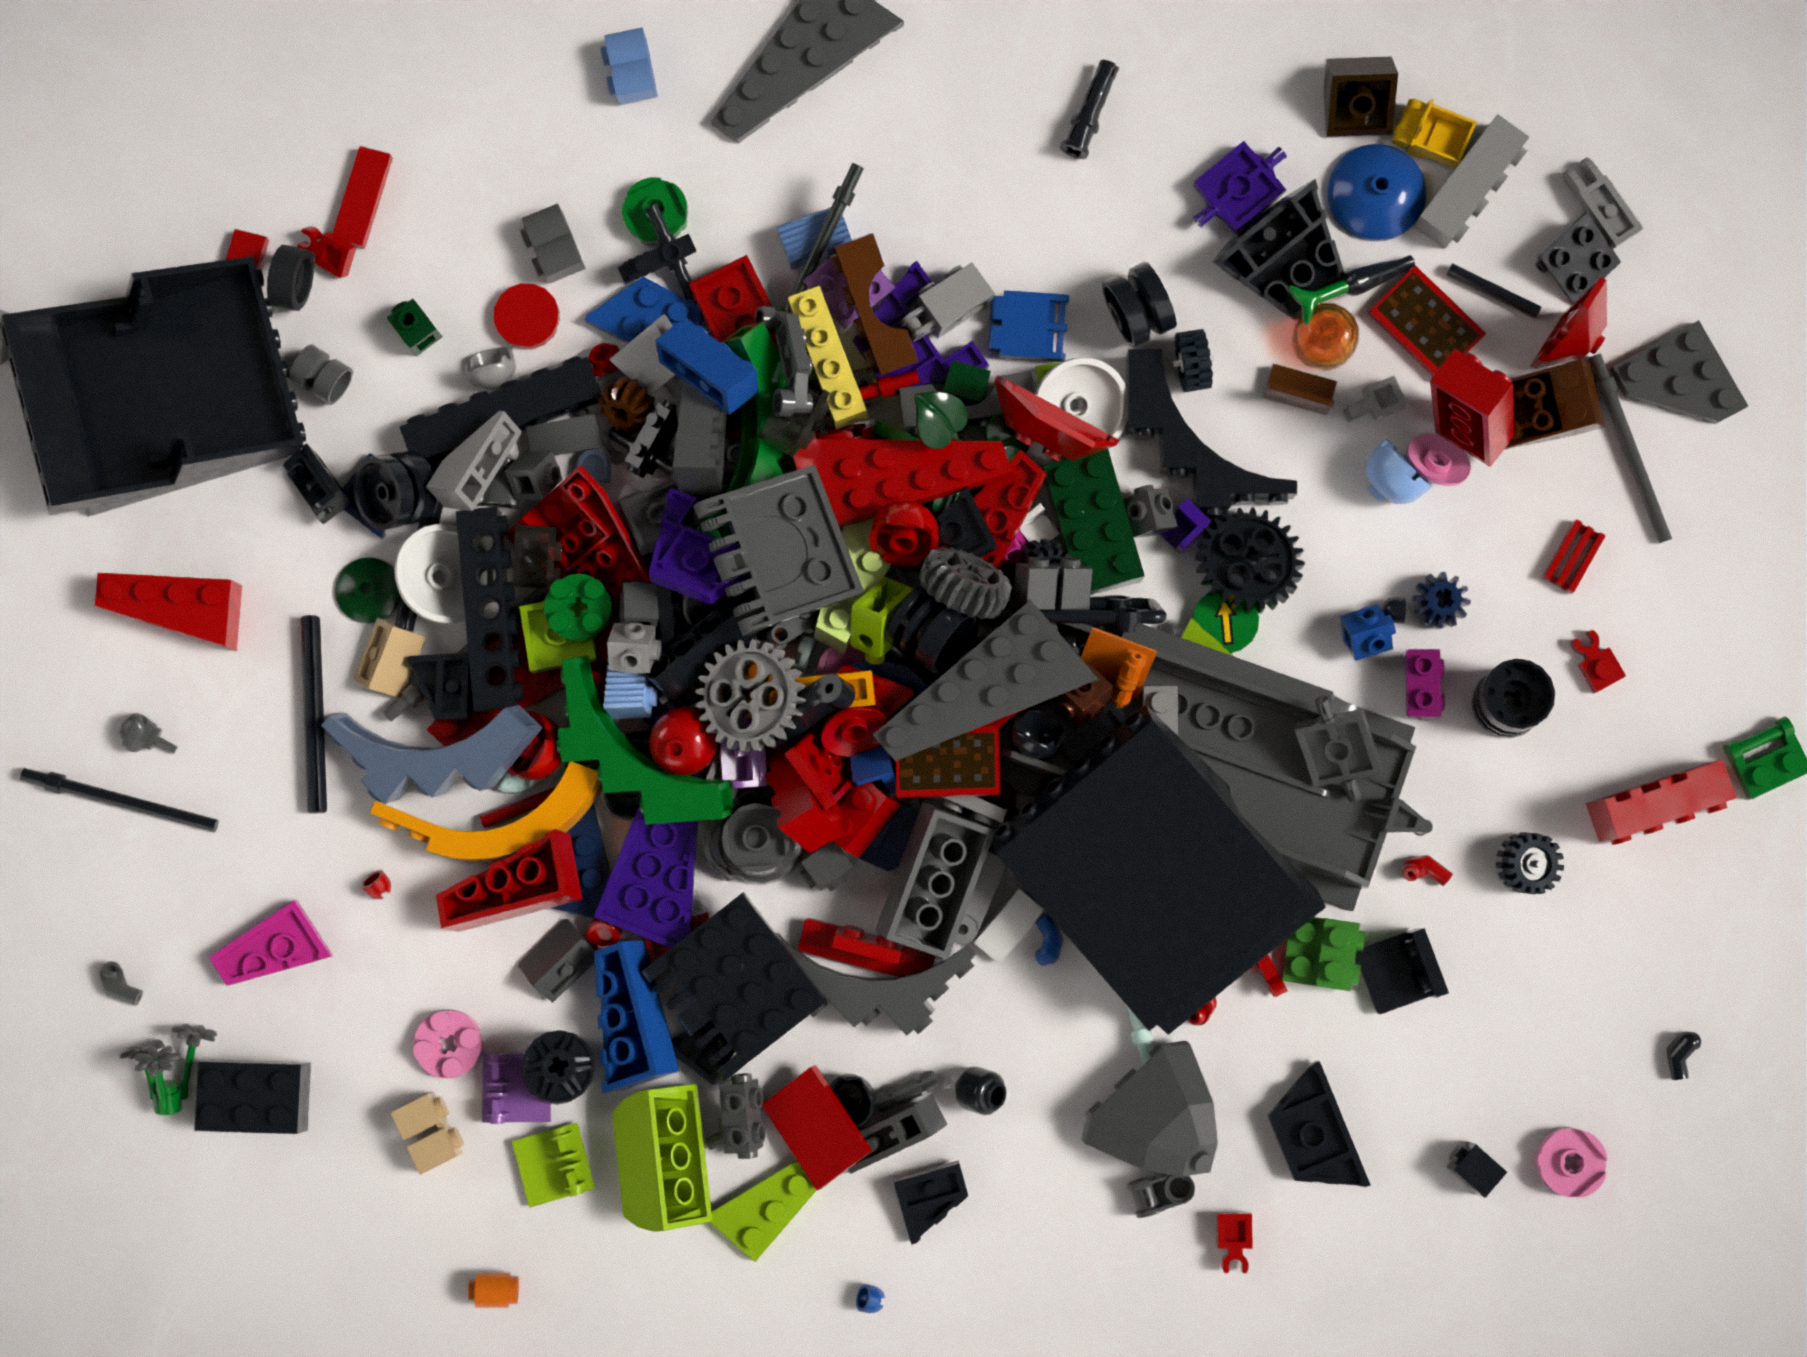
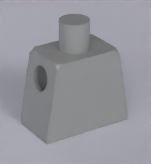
(641, 360)

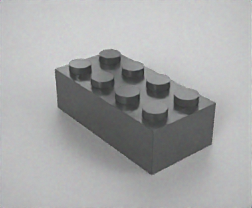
(935, 881)

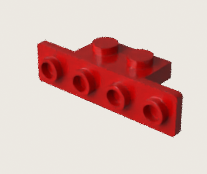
(861, 949)

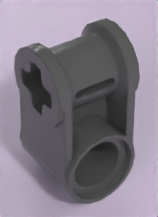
(1158, 1194)

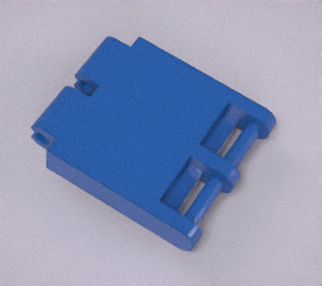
(1028, 325)

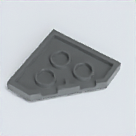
(1682, 377)

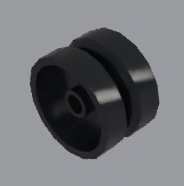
(1139, 304)
(393, 490)

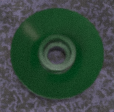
(379, 602)

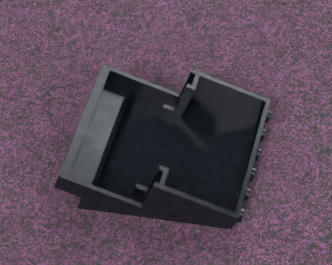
(153, 386)
(1155, 872)

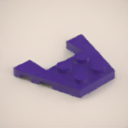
(931, 366)
(683, 555)

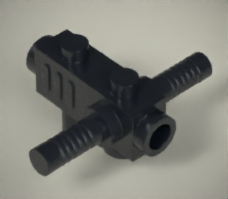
(669, 253)
(648, 450)

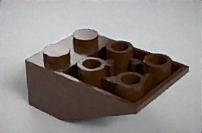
(1555, 404)

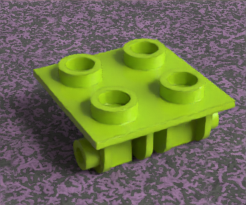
(553, 1164)

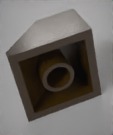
(1360, 96)

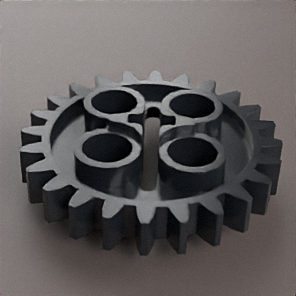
(1257, 587)

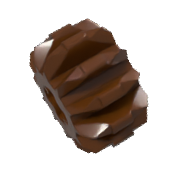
(626, 404)

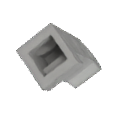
(981, 898)

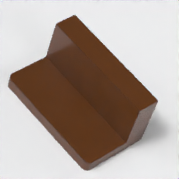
(1300, 389)

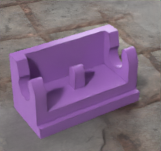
(741, 767)

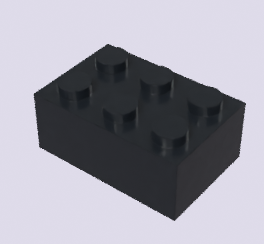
(252, 1096)

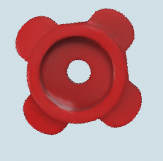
(600, 356)

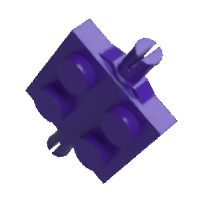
(1239, 187)

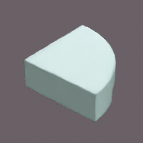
(804, 653)
(516, 785)

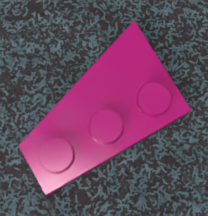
(272, 946)

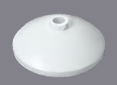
(1097, 388)
(429, 552)

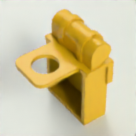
(1433, 132)

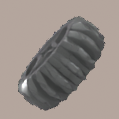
(965, 582)

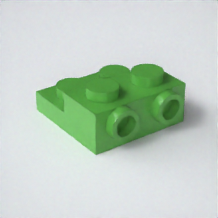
(1324, 954)

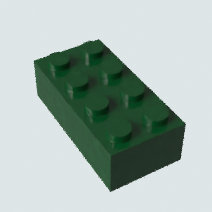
(1094, 520)

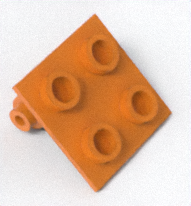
(1120, 663)

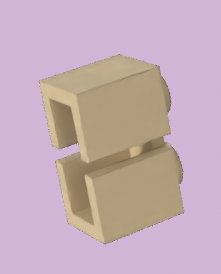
(420, 1116)

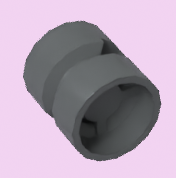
(316, 372)

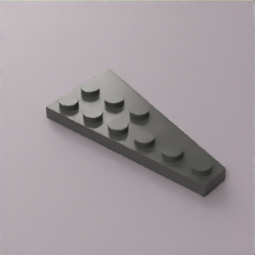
(803, 54)
(1002, 675)

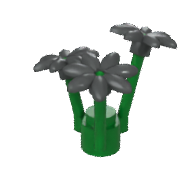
(166, 1093)

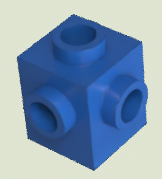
(1367, 632)

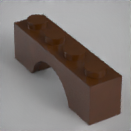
(859, 263)

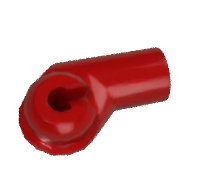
(1425, 866)

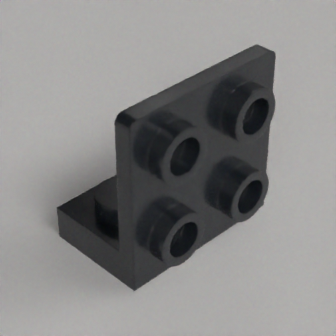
(1401, 970)

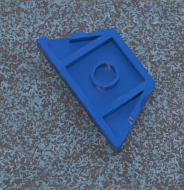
(639, 307)

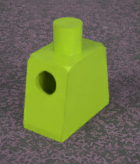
(872, 617)

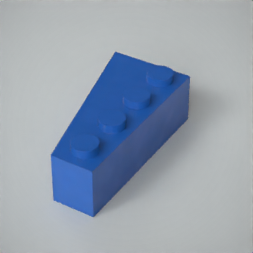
(631, 1019)

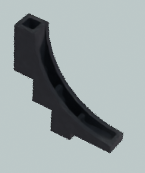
(1182, 452)

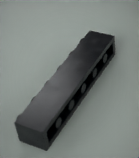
(527, 403)

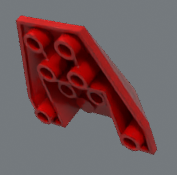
(590, 534)

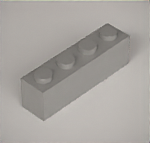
(1471, 181)

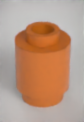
(493, 1290)

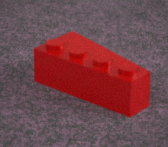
(185, 605)
(1661, 801)
(801, 812)
(524, 883)

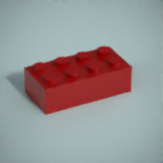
(1473, 406)

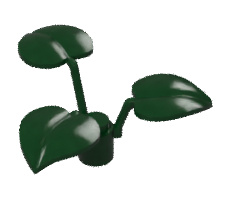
(942, 416)

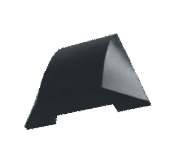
(1284, 249)

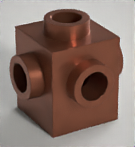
(1086, 700)

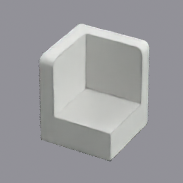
(1038, 526)

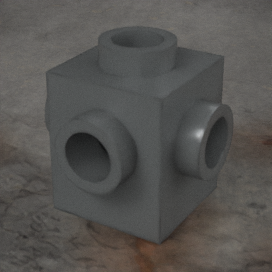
(1150, 511)

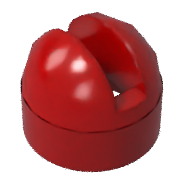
(376, 884)

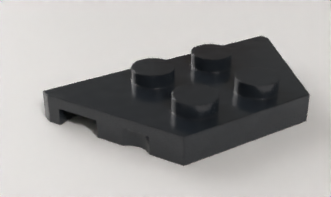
(1315, 1133)

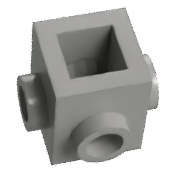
(632, 648)

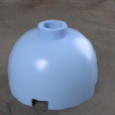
(1393, 476)

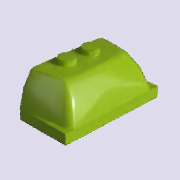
(662, 1159)

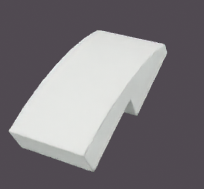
(1009, 925)

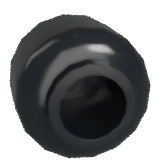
(980, 1090)

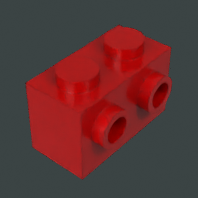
(864, 816)

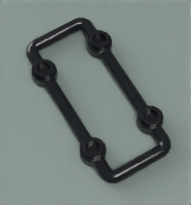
(1113, 609)

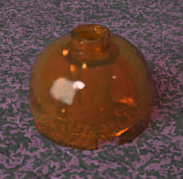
(1328, 338)

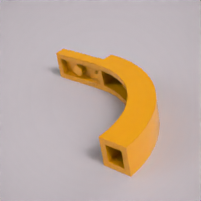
(559, 811)

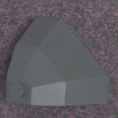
(1158, 1116)

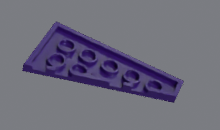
(653, 881)

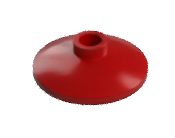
(852, 731)

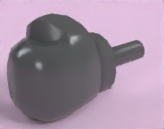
(141, 733)

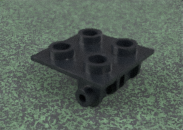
(1578, 258)

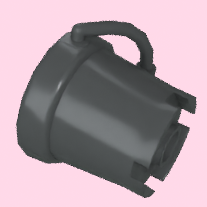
(752, 842)

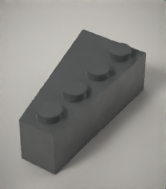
(698, 444)

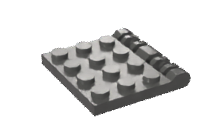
(785, 547)

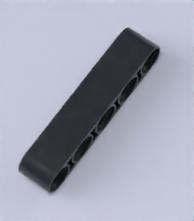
(686, 658)

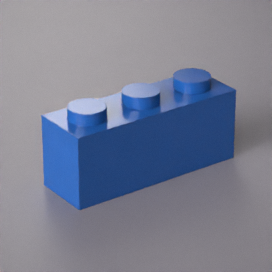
(707, 365)

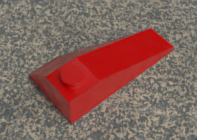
(1577, 329)

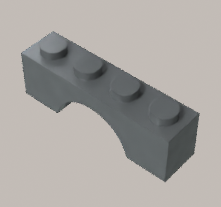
(977, 414)

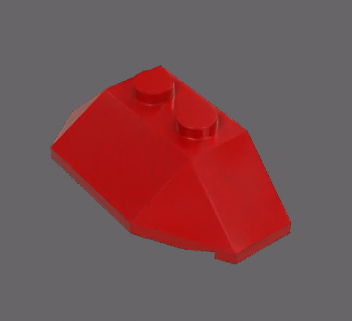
(1048, 424)

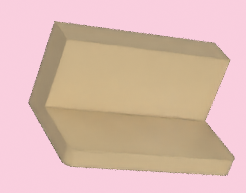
(385, 658)

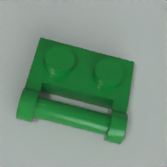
(1772, 768)

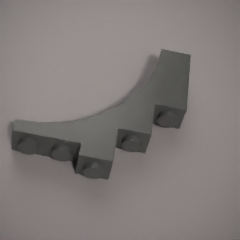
(900, 997)

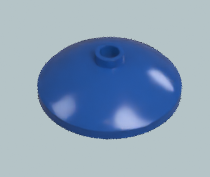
(1368, 210)

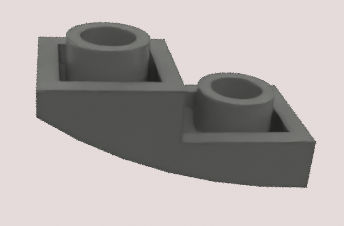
(565, 435)

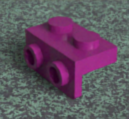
(1423, 683)

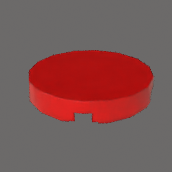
(526, 316)

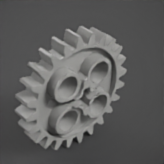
(733, 672)

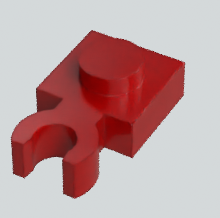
(330, 250)
(1599, 667)
(1268, 972)
(1234, 1234)

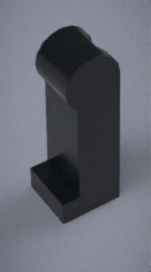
(822, 699)

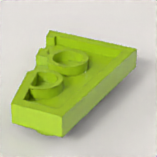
(764, 1210)

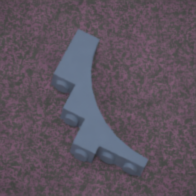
(395, 766)

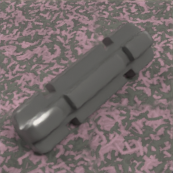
(906, 1091)

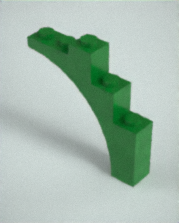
(756, 458)
(625, 767)

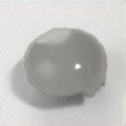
(491, 367)

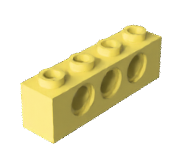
(828, 358)

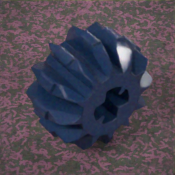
(1429, 600)

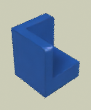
(873, 766)

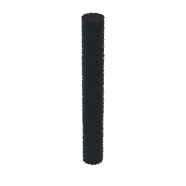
(1493, 290)

